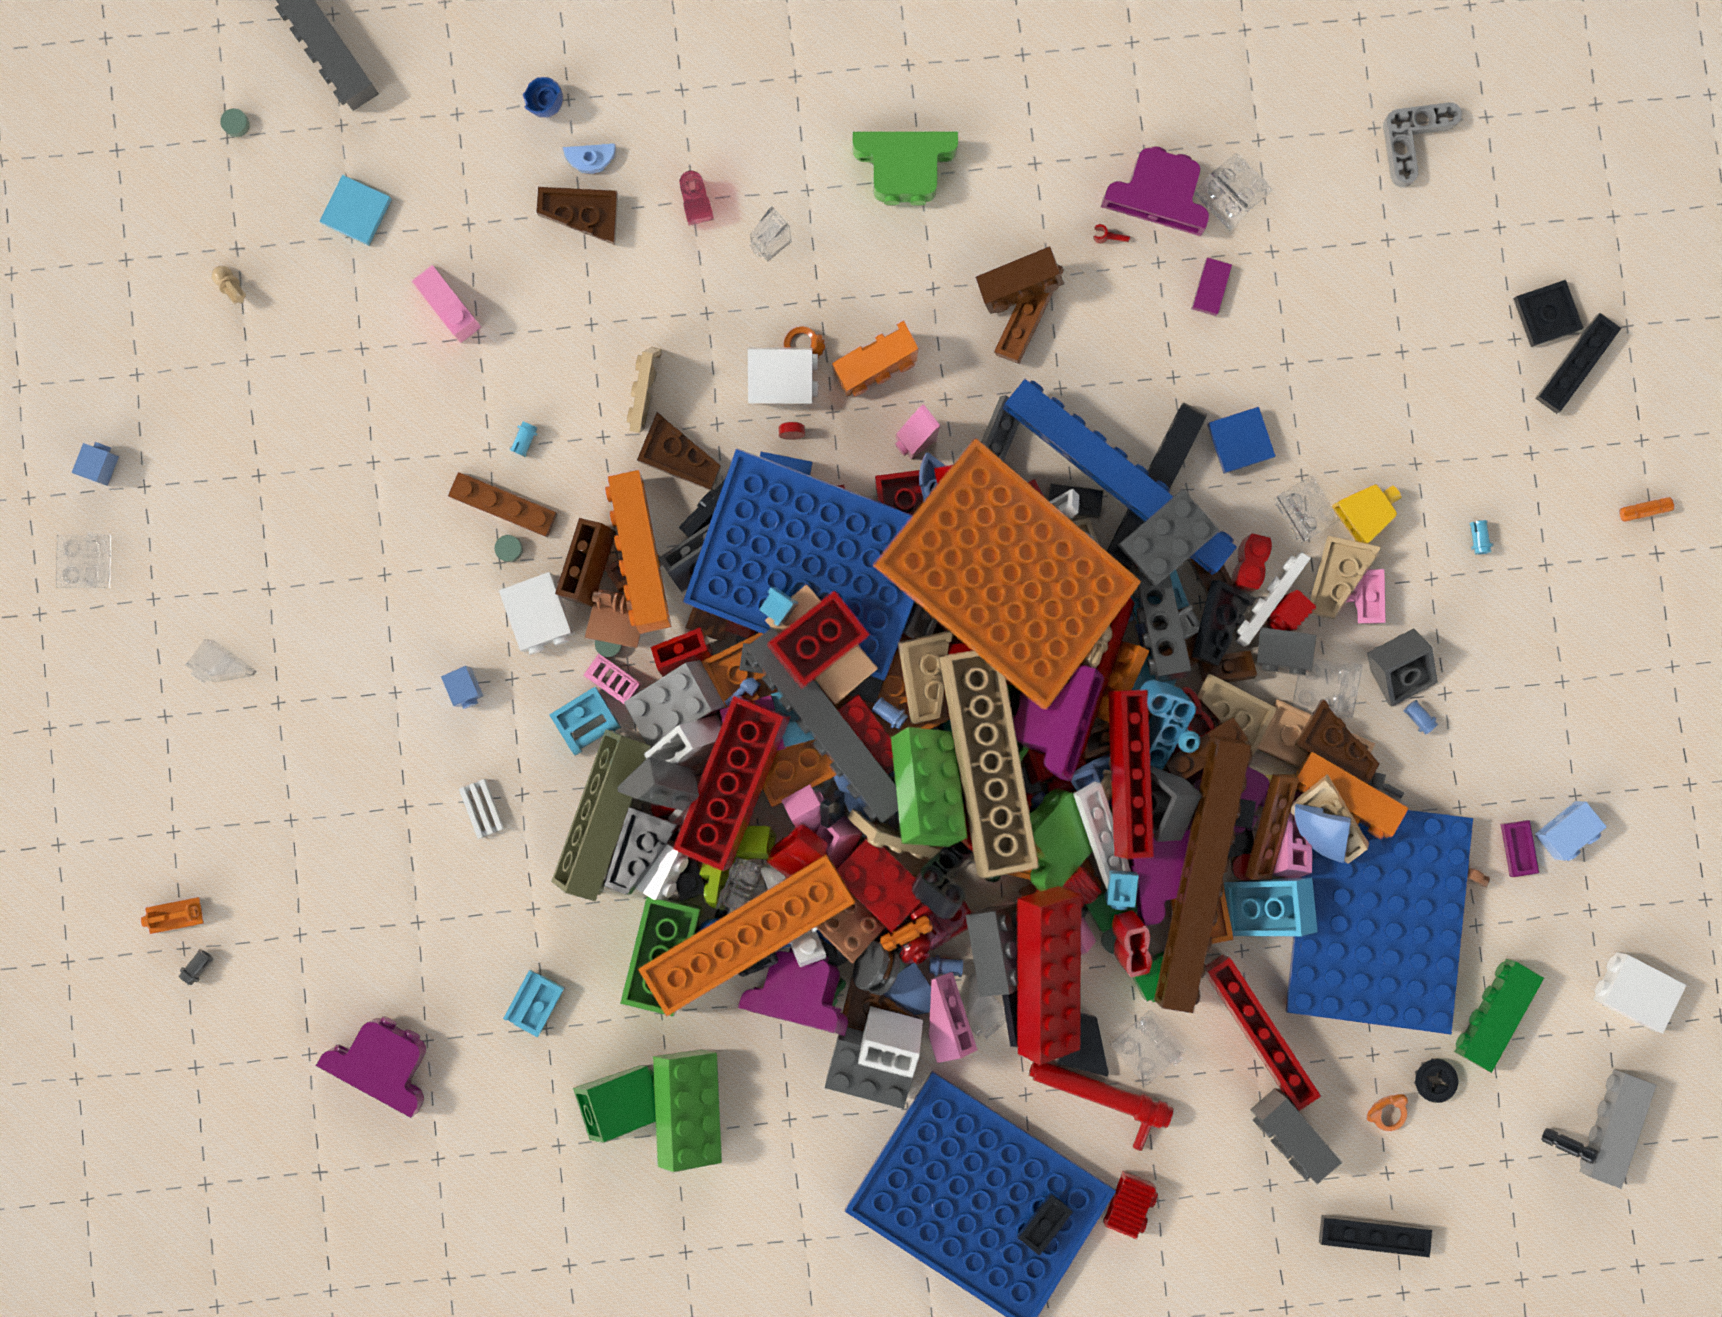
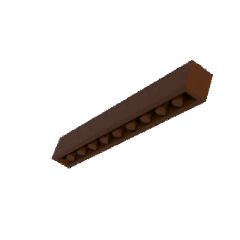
(1203, 874)

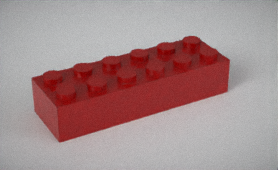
(731, 783)
(1049, 974)

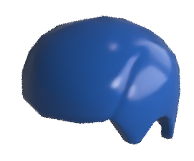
(543, 97)

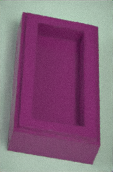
(1211, 286)
(1519, 848)

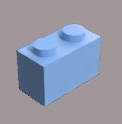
(1571, 831)

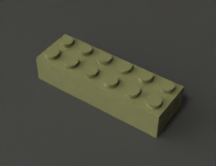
(599, 817)

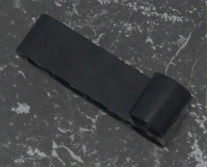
(935, 883)

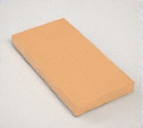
(845, 673)
(1285, 730)

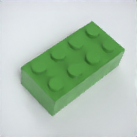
(928, 787)
(660, 929)
(687, 1110)

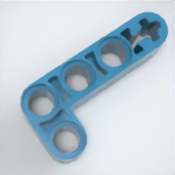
(1170, 718)

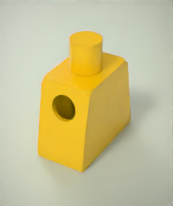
(1367, 511)

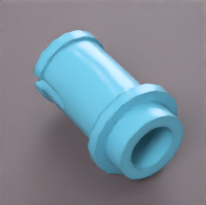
(523, 438)
(1480, 537)
(1189, 741)

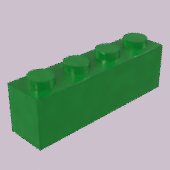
(1498, 1014)

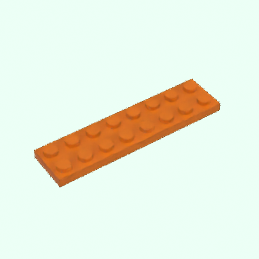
(746, 935)

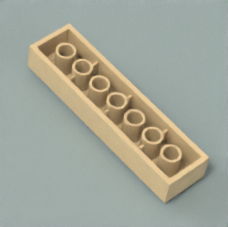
(988, 765)

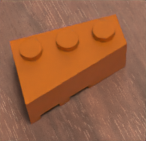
(876, 361)

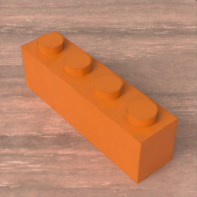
(1364, 802)

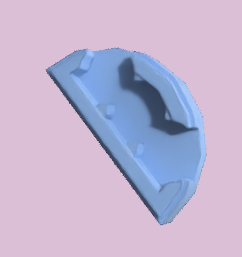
(590, 158)

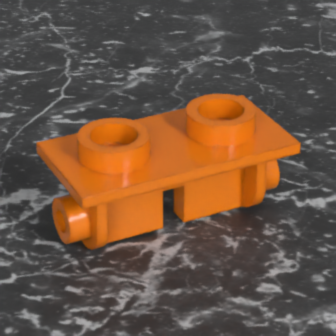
(173, 915)

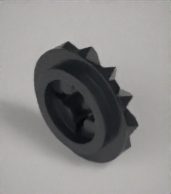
(1447, 1074)

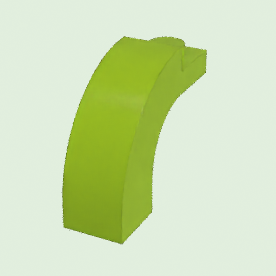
(754, 845)

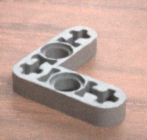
(1405, 135)

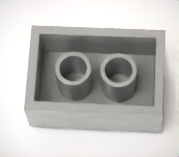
(674, 700)

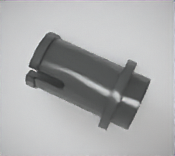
(195, 967)

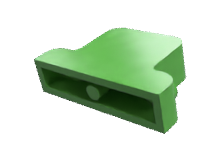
(905, 162)
(1058, 839)

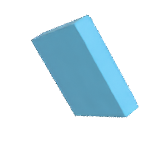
(355, 210)

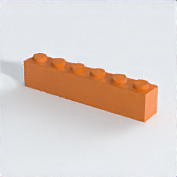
(639, 552)

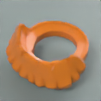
(817, 342)
(1375, 1111)

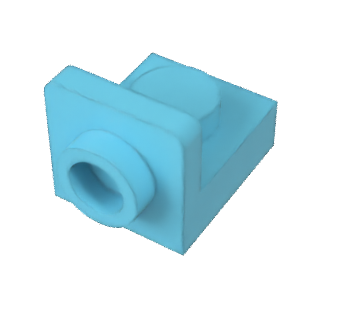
(1121, 889)

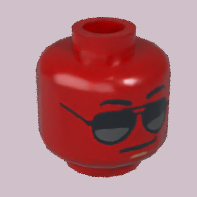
(915, 950)

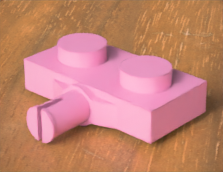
(1370, 597)

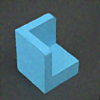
(778, 606)

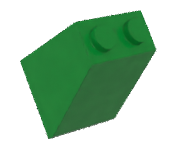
(617, 1103)

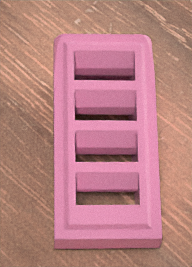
(630, 691)

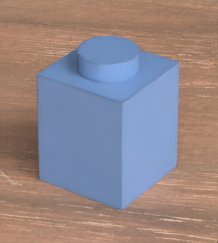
(95, 463)
(462, 687)

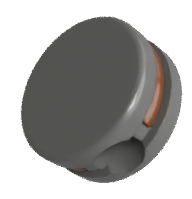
(876, 969)

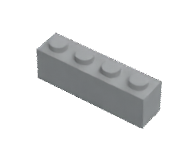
(1618, 1127)

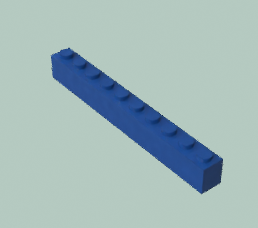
(1102, 463)

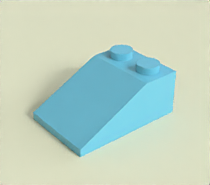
(1271, 907)

